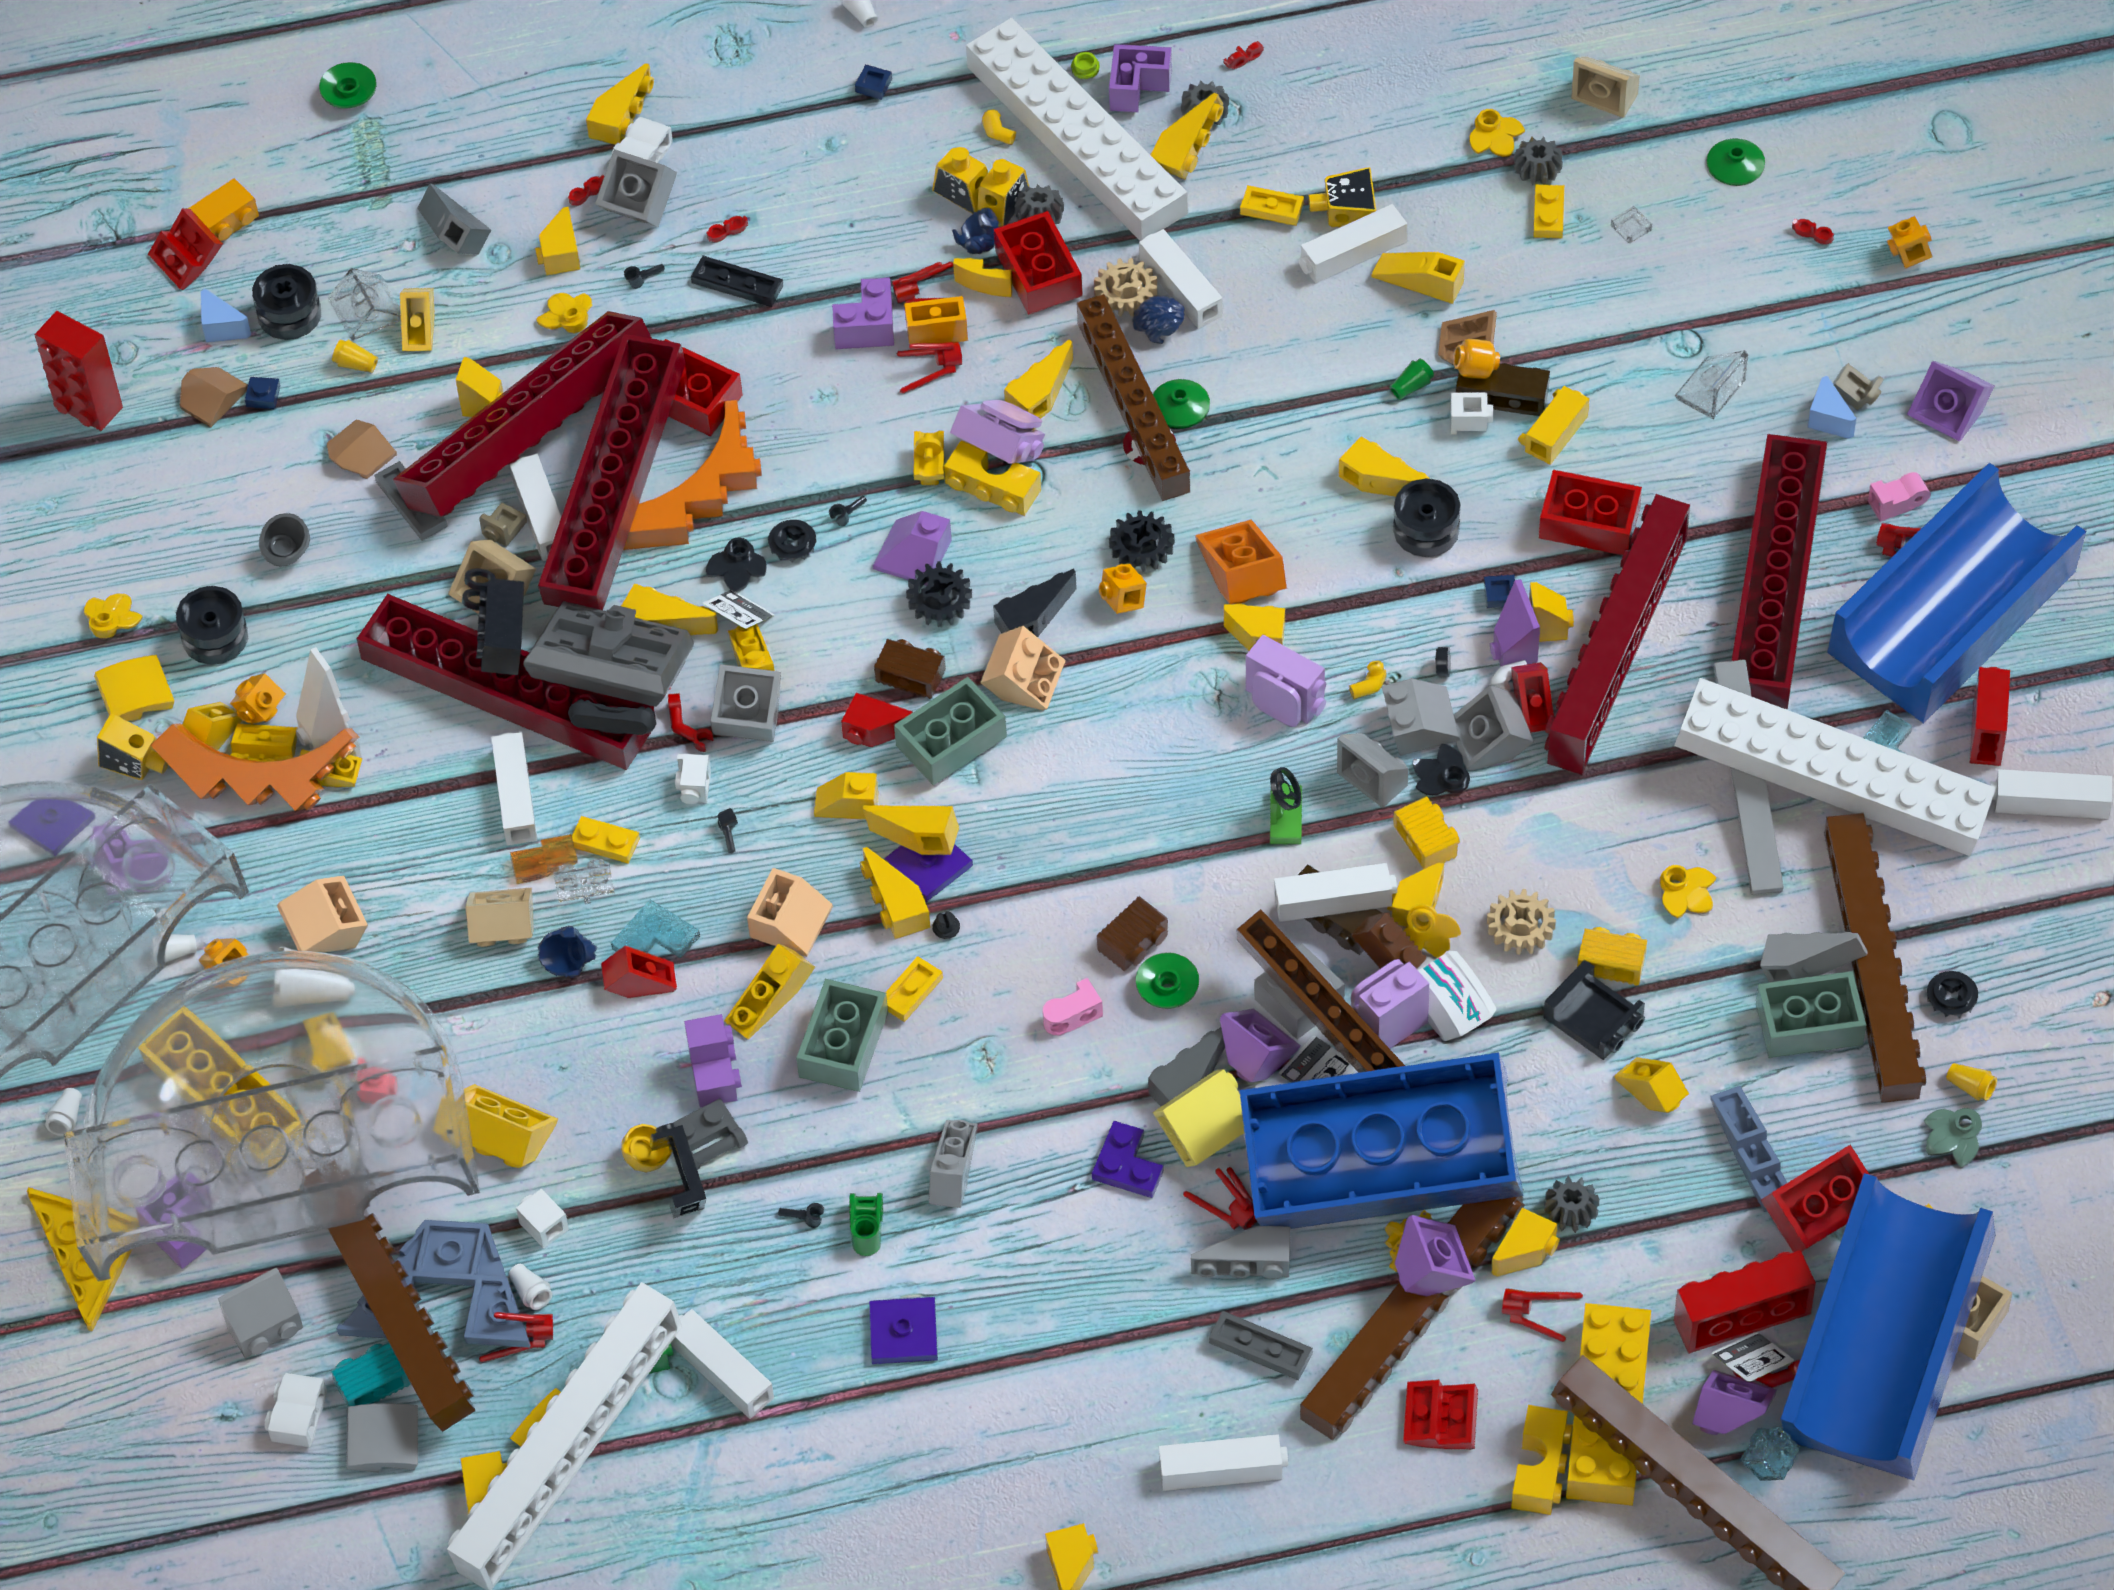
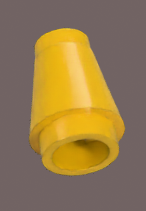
(354, 357)
(1974, 1081)

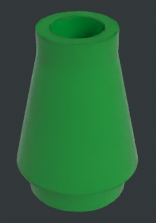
(1414, 377)

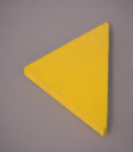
(58, 1225)

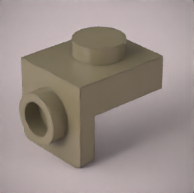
(1857, 388)
(502, 524)

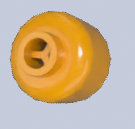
(1476, 358)

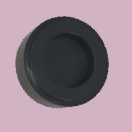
(1443, 661)

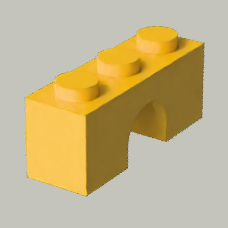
(1011, 490)
(1537, 1485)

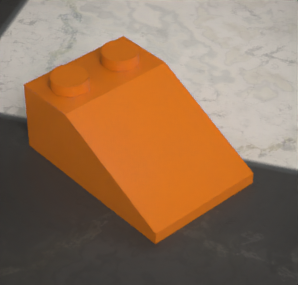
(1242, 562)

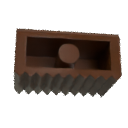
(910, 667)
(1132, 934)
(1386, 941)

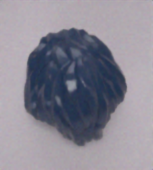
(978, 232)
(1158, 317)
(565, 952)

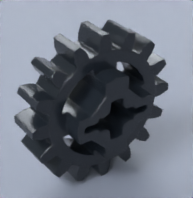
(1141, 540)
(930, 603)

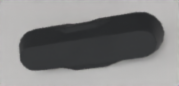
(610, 719)

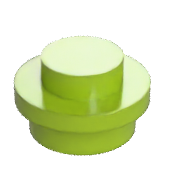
(1085, 65)

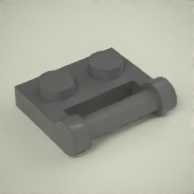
(707, 1125)

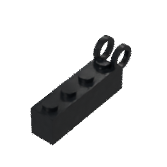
(498, 620)

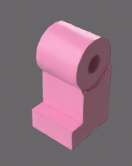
(1898, 496)
(1073, 1010)

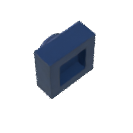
(873, 82)
(262, 393)
(1497, 590)

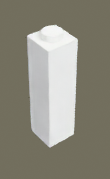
(1353, 243)
(1181, 278)
(536, 501)
(514, 788)
(2053, 794)
(1334, 892)
(722, 1365)
(1222, 1462)

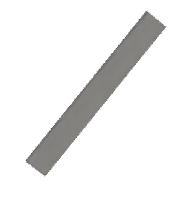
(1752, 803)

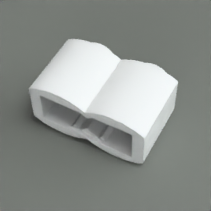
(646, 140)
(296, 1409)

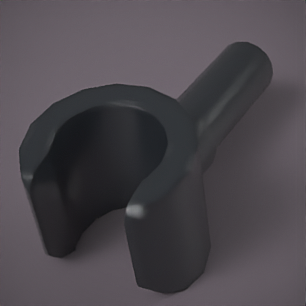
(637, 277)
(838, 509)
(726, 820)
(814, 1208)

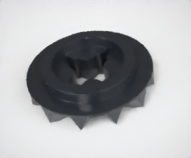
(798, 531)
(1951, 982)

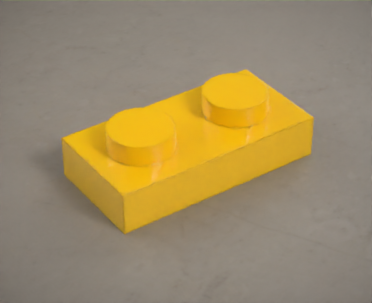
(1272, 205)
(1548, 211)
(605, 839)
(912, 988)

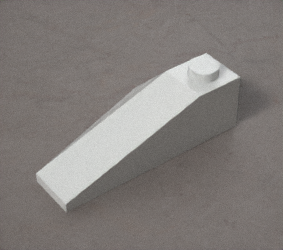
(319, 708)

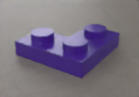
(1120, 1166)

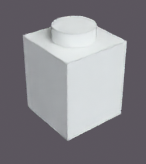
(542, 1218)

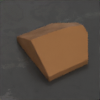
(1455, 331)
(210, 393)
(360, 449)

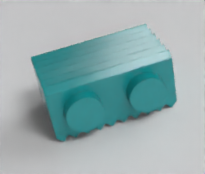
(370, 1376)

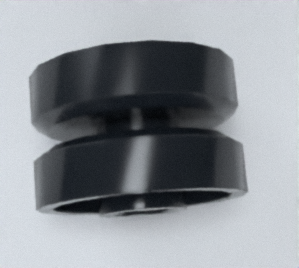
(286, 301)
(1426, 517)
(212, 625)

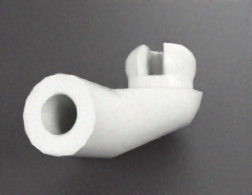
(1504, 674)

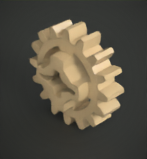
(1125, 285)
(1521, 921)

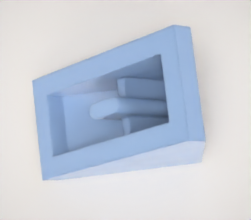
(221, 320)
(1830, 412)

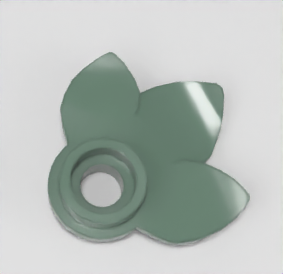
(1951, 1137)

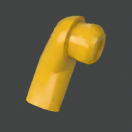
(994, 129)
(1372, 683)

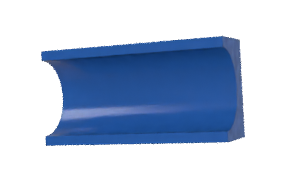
(1951, 597)
(1380, 1142)
(1887, 1330)

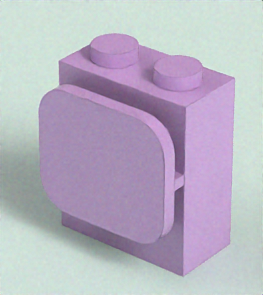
(1000, 430)
(1284, 682)
(1393, 1001)

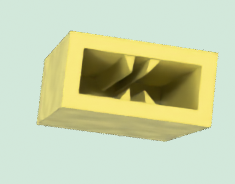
(1203, 1117)

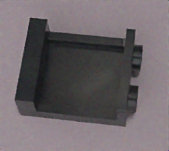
(1592, 1012)
(694, 1196)

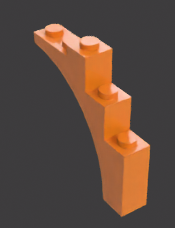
(728, 468)
(208, 769)

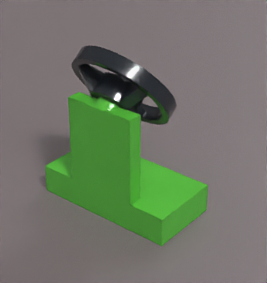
(1285, 808)

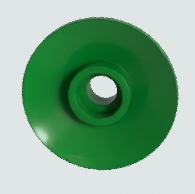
(347, 85)
(1735, 170)
(1185, 411)
(1167, 969)

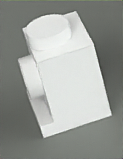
(1470, 412)
(693, 778)

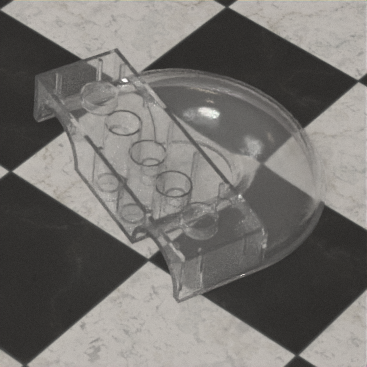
(97, 907)
(279, 1160)

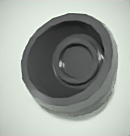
(284, 539)

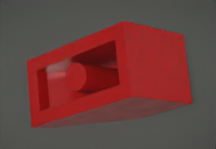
(1533, 694)
(871, 721)
(637, 973)

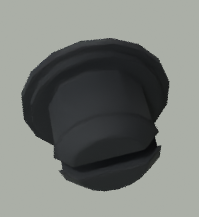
(946, 925)

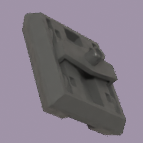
(609, 653)

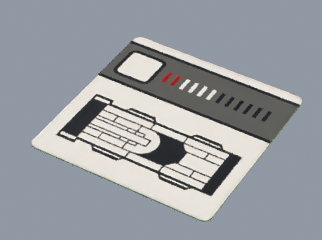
(738, 609)
(1316, 1061)
(1752, 1356)

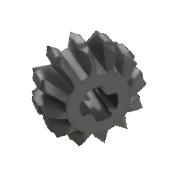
(1199, 93)
(1538, 160)
(1039, 200)
(1571, 1204)

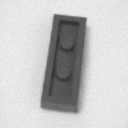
(422, 523)
(1260, 1345)

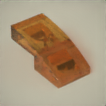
(543, 860)

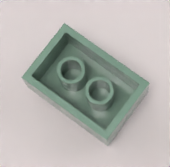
(950, 730)
(1810, 1014)
(842, 1035)

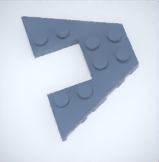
(455, 1256)

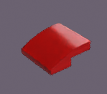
(185, 249)
(1440, 1415)

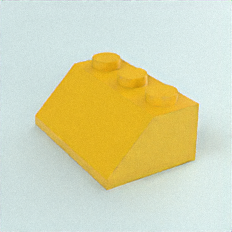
(506, 1127)

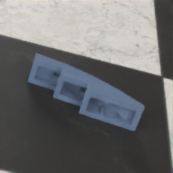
(1748, 1142)

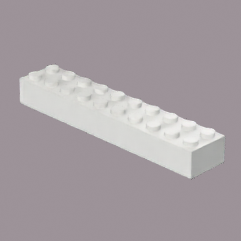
(1077, 129)
(1835, 767)
(564, 1436)

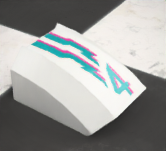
(1455, 997)

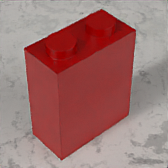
(1990, 716)

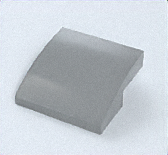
(382, 1437)

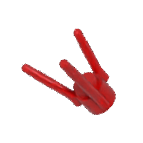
(907, 287)
(946, 354)
(1893, 537)
(1241, 1208)
(1520, 1302)
(537, 1326)

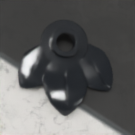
(737, 568)
(1438, 772)

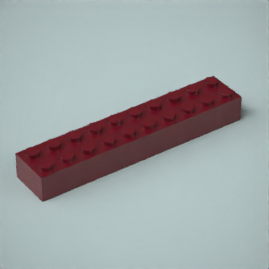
(517, 418)
(612, 472)
(1779, 564)
(1617, 634)
(444, 659)

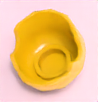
(637, 1149)

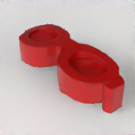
(1241, 57)
(592, 187)
(732, 226)
(1808, 229)

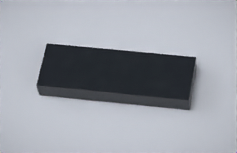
(737, 281)

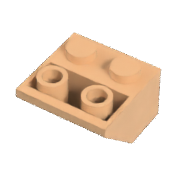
(1023, 669)
(788, 912)
(323, 916)

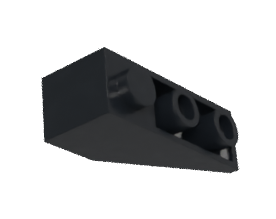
(1036, 604)

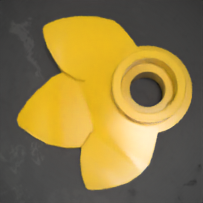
(1495, 133)
(566, 312)
(110, 615)
(1689, 893)
(1432, 934)

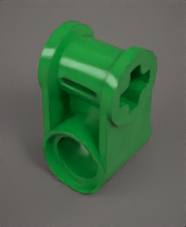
(866, 1218)

